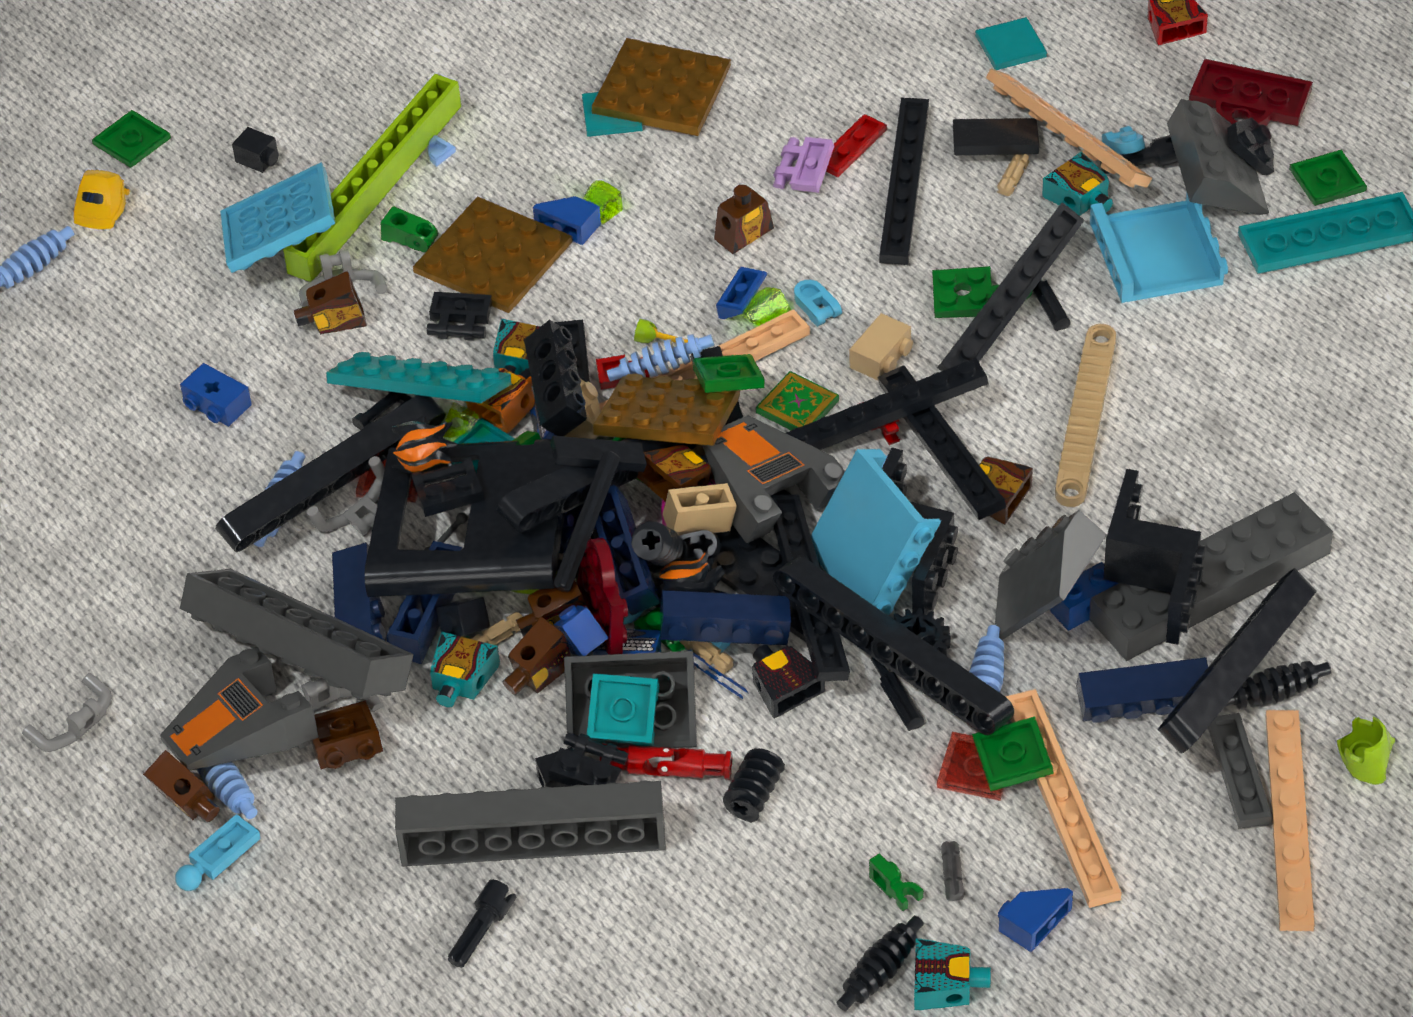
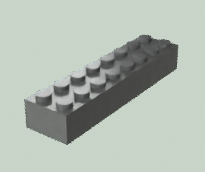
(1235, 566)
(296, 633)
(530, 823)

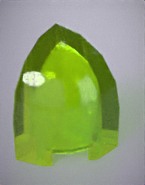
(606, 197)
(766, 306)
(469, 419)

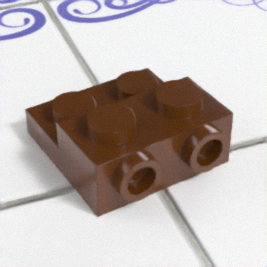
(346, 735)

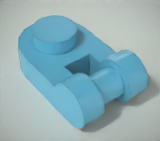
(1124, 141)
(811, 294)

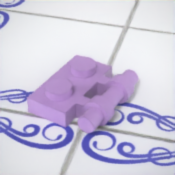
(810, 166)

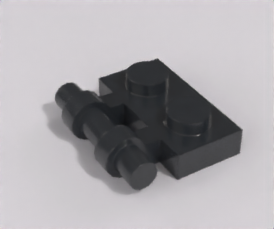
(459, 307)
(576, 769)

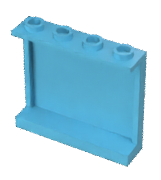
(1158, 249)
(871, 533)

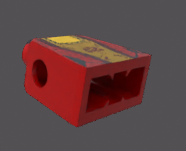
(1176, 20)

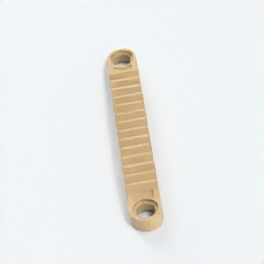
(1085, 415)

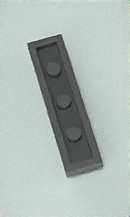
(1239, 771)

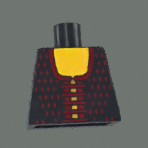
(784, 679)

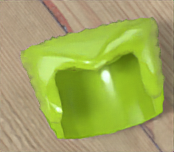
(1366, 750)

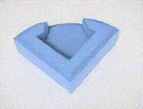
(439, 150)

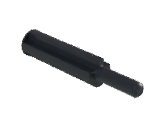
(1051, 306)
(899, 697)

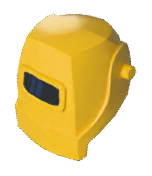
(100, 199)

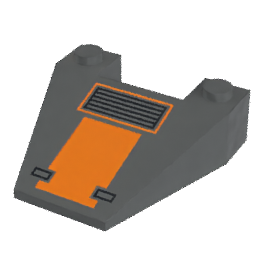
(762, 462)
(234, 720)

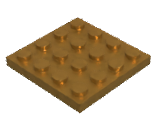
(661, 86)
(493, 253)
(665, 411)

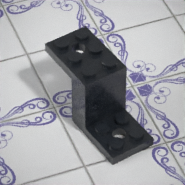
(940, 551)
(1154, 556)

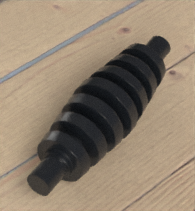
(1278, 683)
(880, 963)

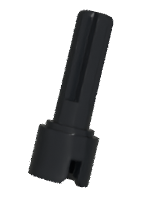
(1159, 152)
(490, 907)

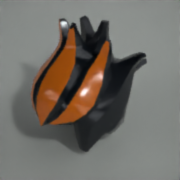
(422, 446)
(691, 576)

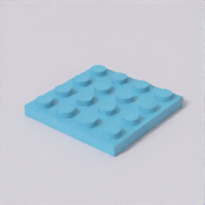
(277, 218)

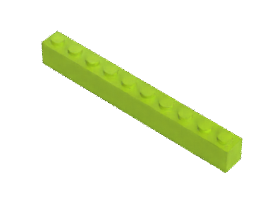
(377, 173)

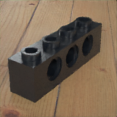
(555, 378)

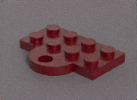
(1250, 93)
(602, 595)

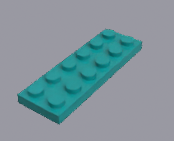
(1328, 232)
(419, 378)

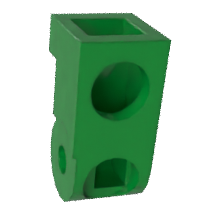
(408, 230)

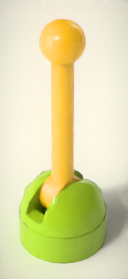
(647, 332)

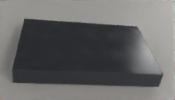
(995, 136)

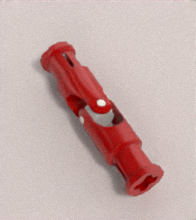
(676, 762)

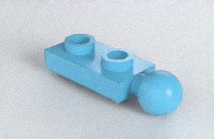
(217, 852)

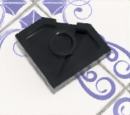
(1252, 144)

